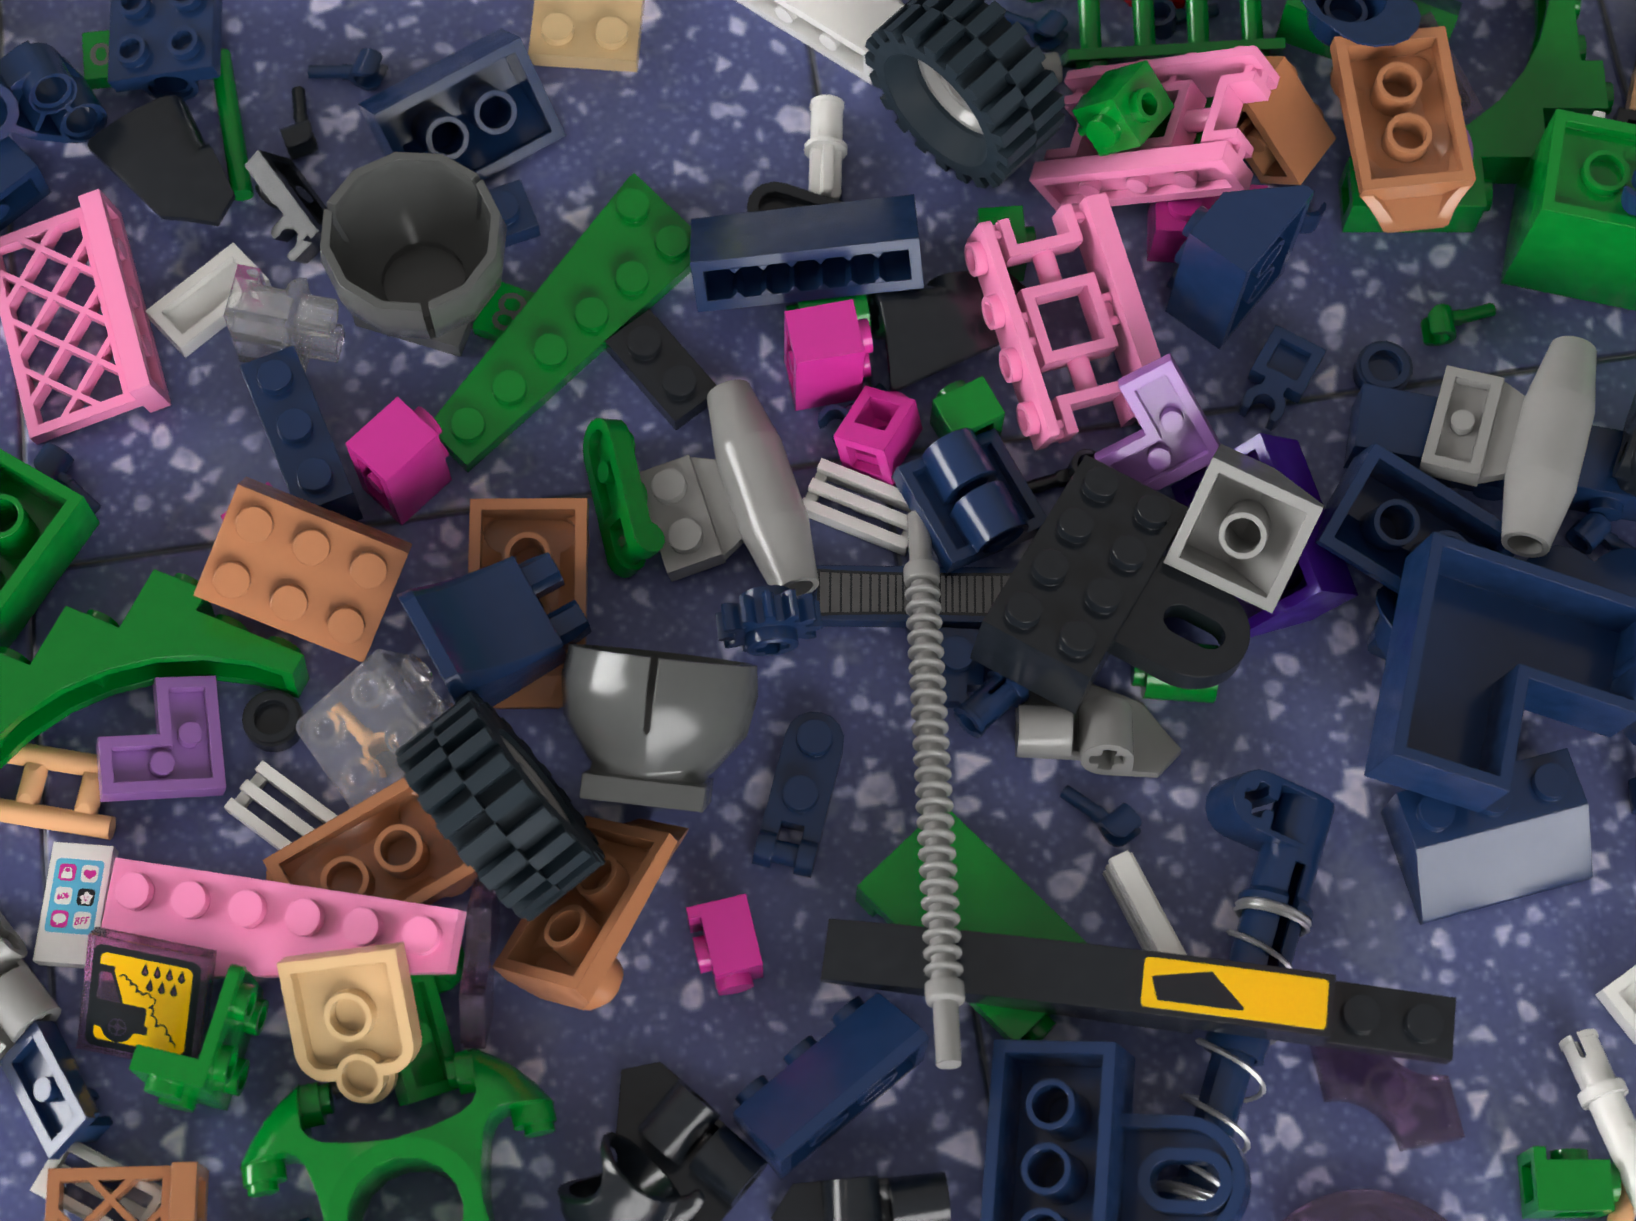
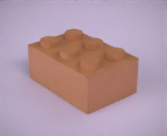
(302, 569)

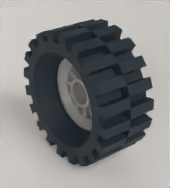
(966, 86)
(499, 807)

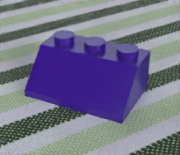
(1319, 577)

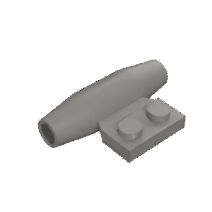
(1531, 441)
(734, 499)

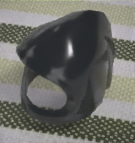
(627, 1189)

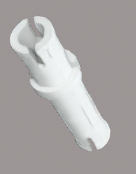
(1606, 1100)

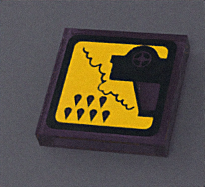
(144, 994)

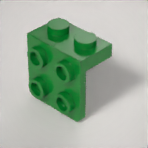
(221, 1067)

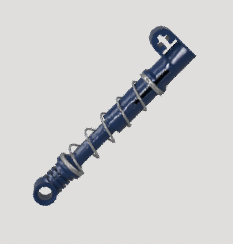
(1271, 921)

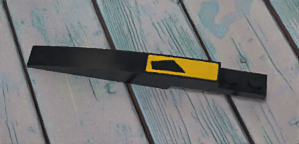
(1152, 989)

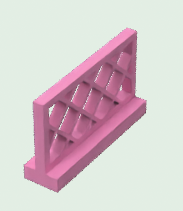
(123, 311)

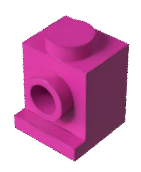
(878, 433)
(727, 943)

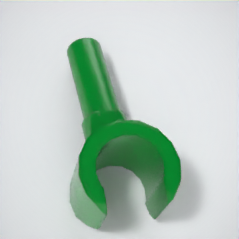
(1440, 323)

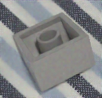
(1244, 529)

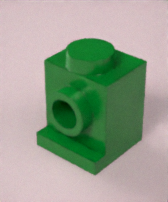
(1566, 1184)

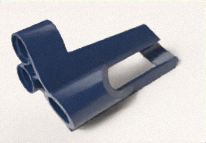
(46, 97)

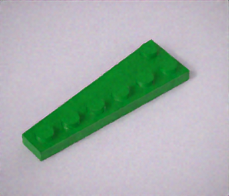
(602, 284)

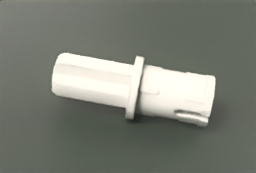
(826, 146)

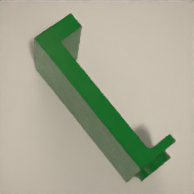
(989, 902)

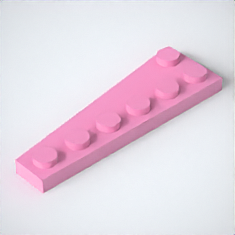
(266, 920)

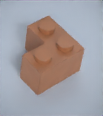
(1285, 130)

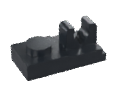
(287, 189)

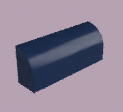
(805, 253)

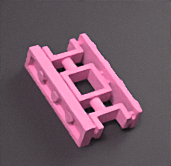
(1171, 164)
(1107, 301)

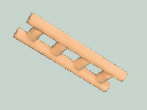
(27, 808)

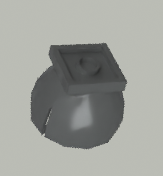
(414, 248)
(655, 721)

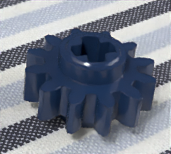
(768, 620)

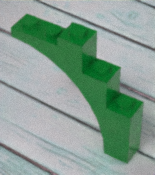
(1513, 126)
(161, 636)

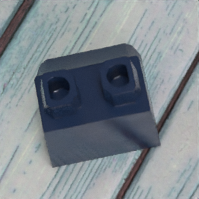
(491, 629)

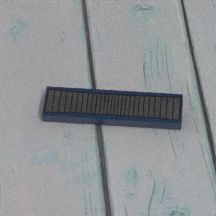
(877, 599)

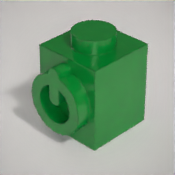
(1122, 108)

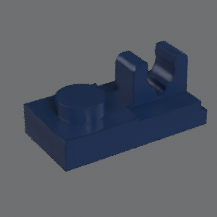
(53, 1090)

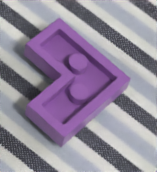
(1174, 428)
(178, 760)

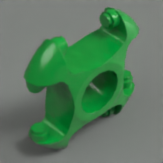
(454, 1148)

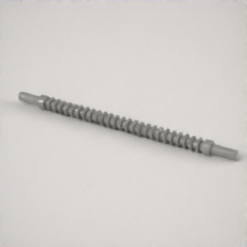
(944, 990)

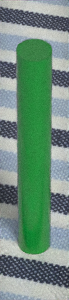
(232, 129)

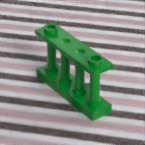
(1145, 47)

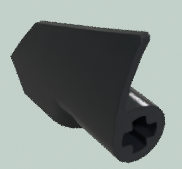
(166, 162)
(931, 326)
(686, 1138)
(868, 1199)

